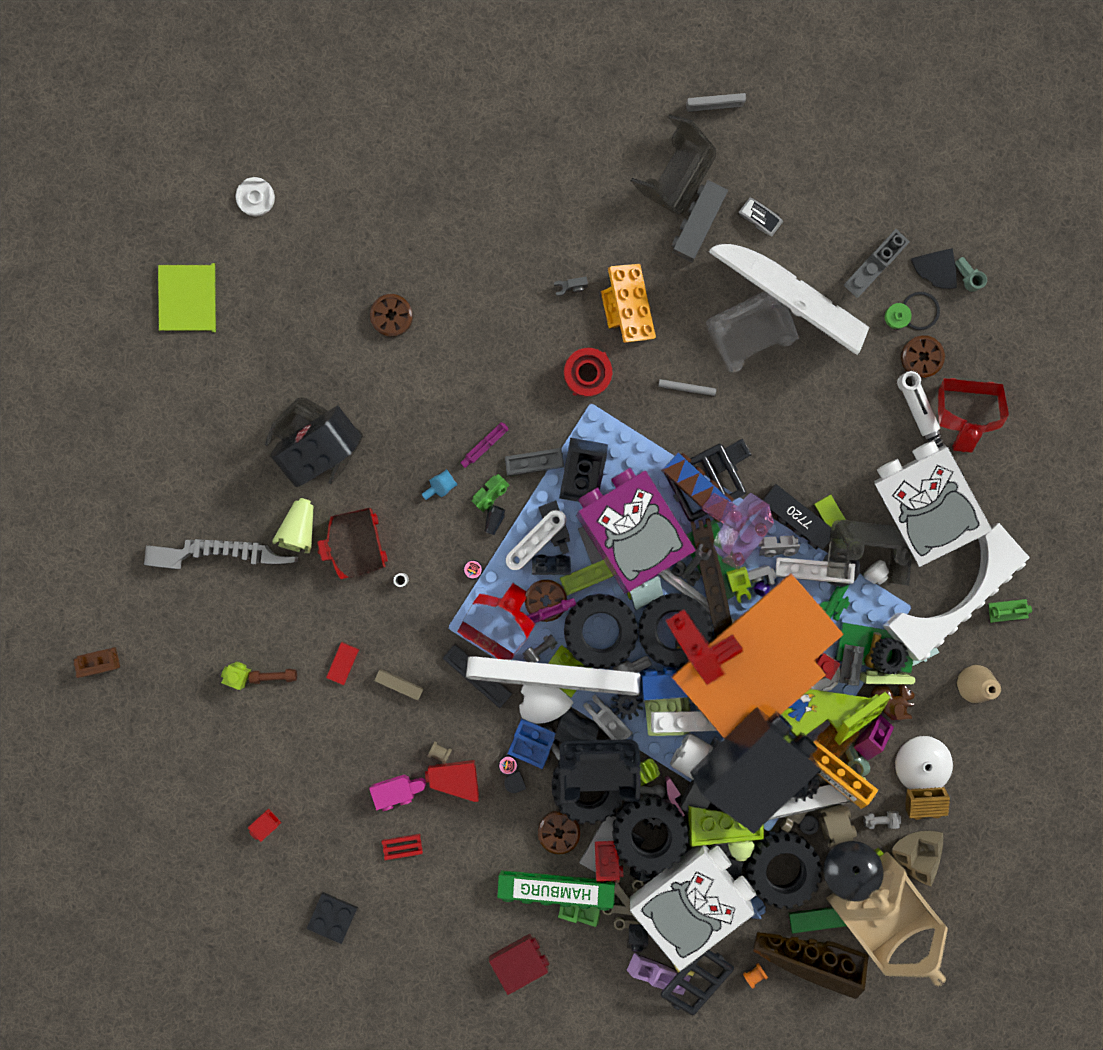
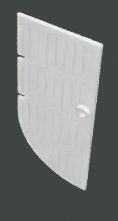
(795, 294)

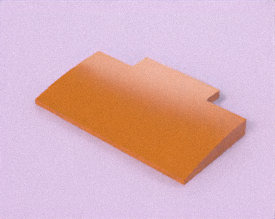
(777, 662)

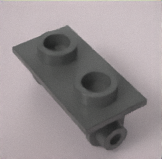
(851, 665)

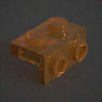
(827, 740)

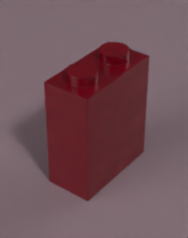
(519, 963)

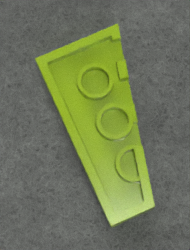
(717, 827)

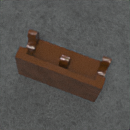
(96, 662)

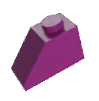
(874, 738)

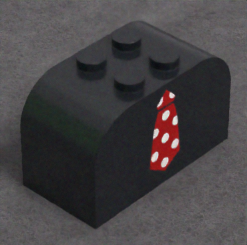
(316, 447)

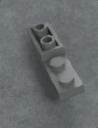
(876, 263)

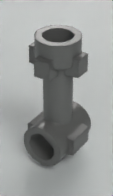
(532, 655)

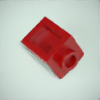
(828, 665)

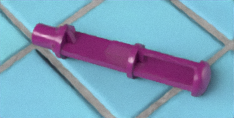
(485, 444)
(547, 612)

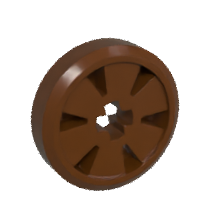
(381, 309)
(927, 345)
(539, 589)
(556, 844)

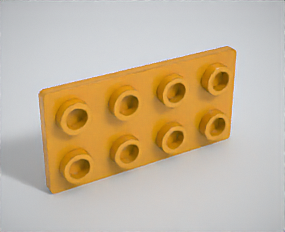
(628, 303)

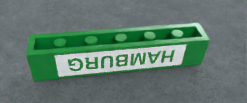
(555, 889)

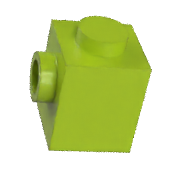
(235, 675)

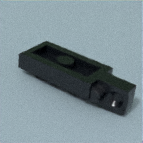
(562, 536)

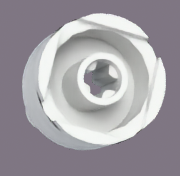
(690, 754)

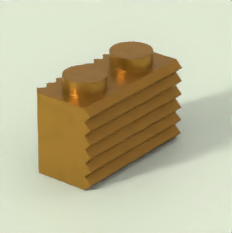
(927, 803)

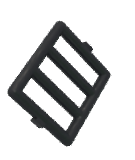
(703, 458)
(703, 996)

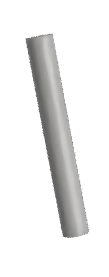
(687, 387)

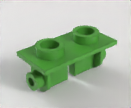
(497, 487)
(1009, 610)

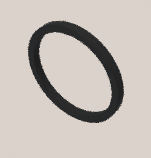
(937, 306)

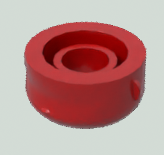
(595, 358)

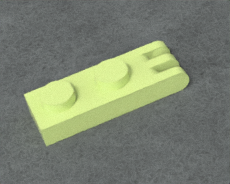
(872, 676)

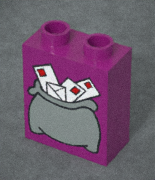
(633, 529)

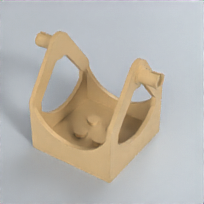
(891, 918)

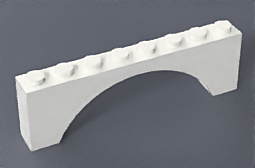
(999, 560)

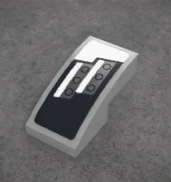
(760, 216)

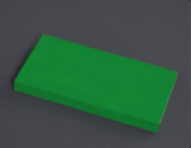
(862, 636)

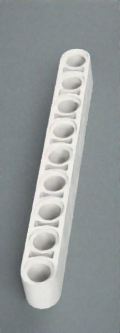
(553, 676)

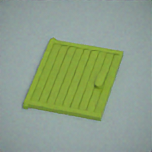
(187, 297)

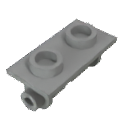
(787, 546)

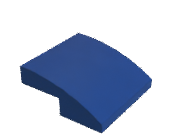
(532, 743)

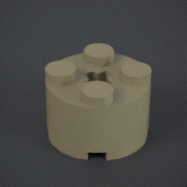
(836, 824)

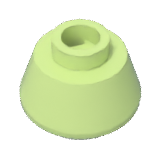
(741, 850)

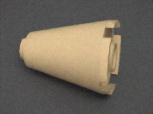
(978, 684)

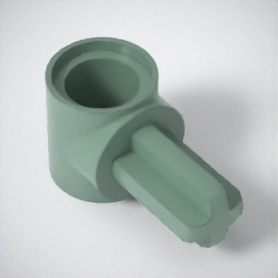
(968, 273)
(855, 759)

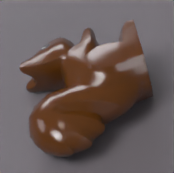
(897, 705)

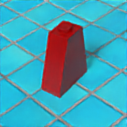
(455, 779)

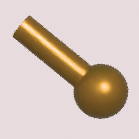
(876, 637)

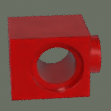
(264, 825)

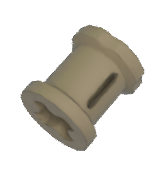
(439, 753)

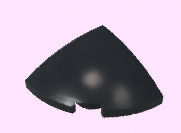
(937, 268)

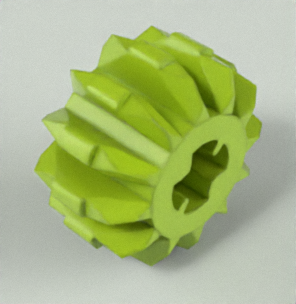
(649, 771)

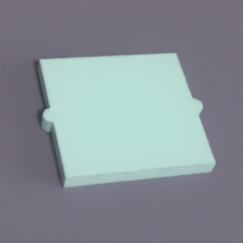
(646, 593)

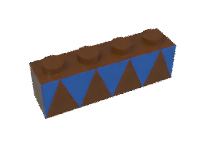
(692, 480)

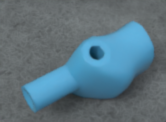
(440, 484)

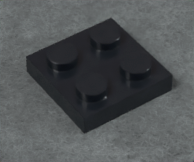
(332, 918)

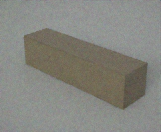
(399, 684)

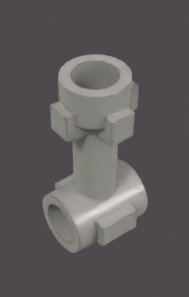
(893, 820)

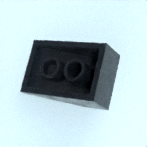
(583, 468)

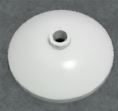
(914, 757)

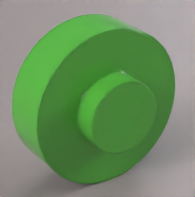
(898, 316)

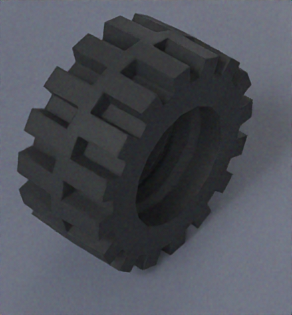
(880, 654)

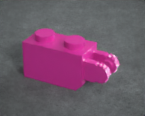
(395, 791)

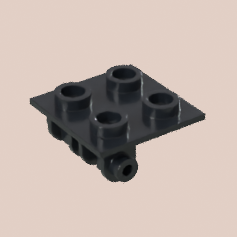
(551, 565)

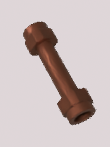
(289, 675)

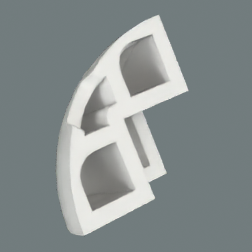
(543, 703)

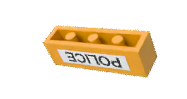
(843, 777)

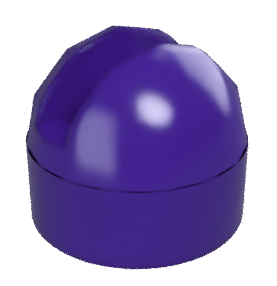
(761, 589)

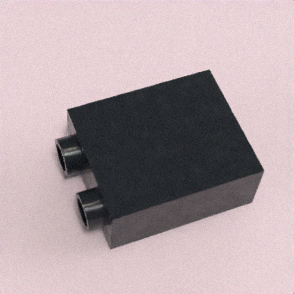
(756, 769)

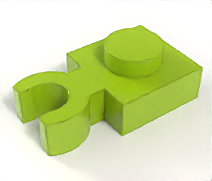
(739, 582)

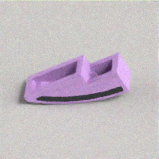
(653, 972)

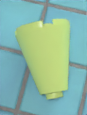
(296, 528)

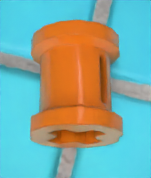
(755, 975)

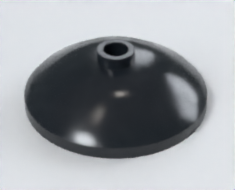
(839, 871)

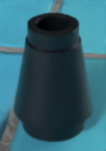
(494, 519)

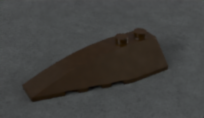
(817, 962)

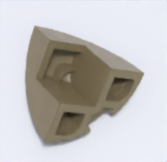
(920, 854)

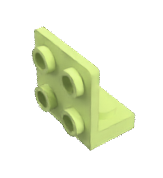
(665, 705)

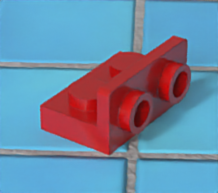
(607, 862)

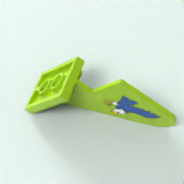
(843, 711)

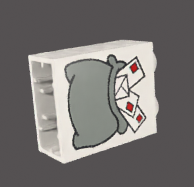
(931, 503)
(693, 904)

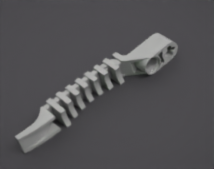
(173, 557)

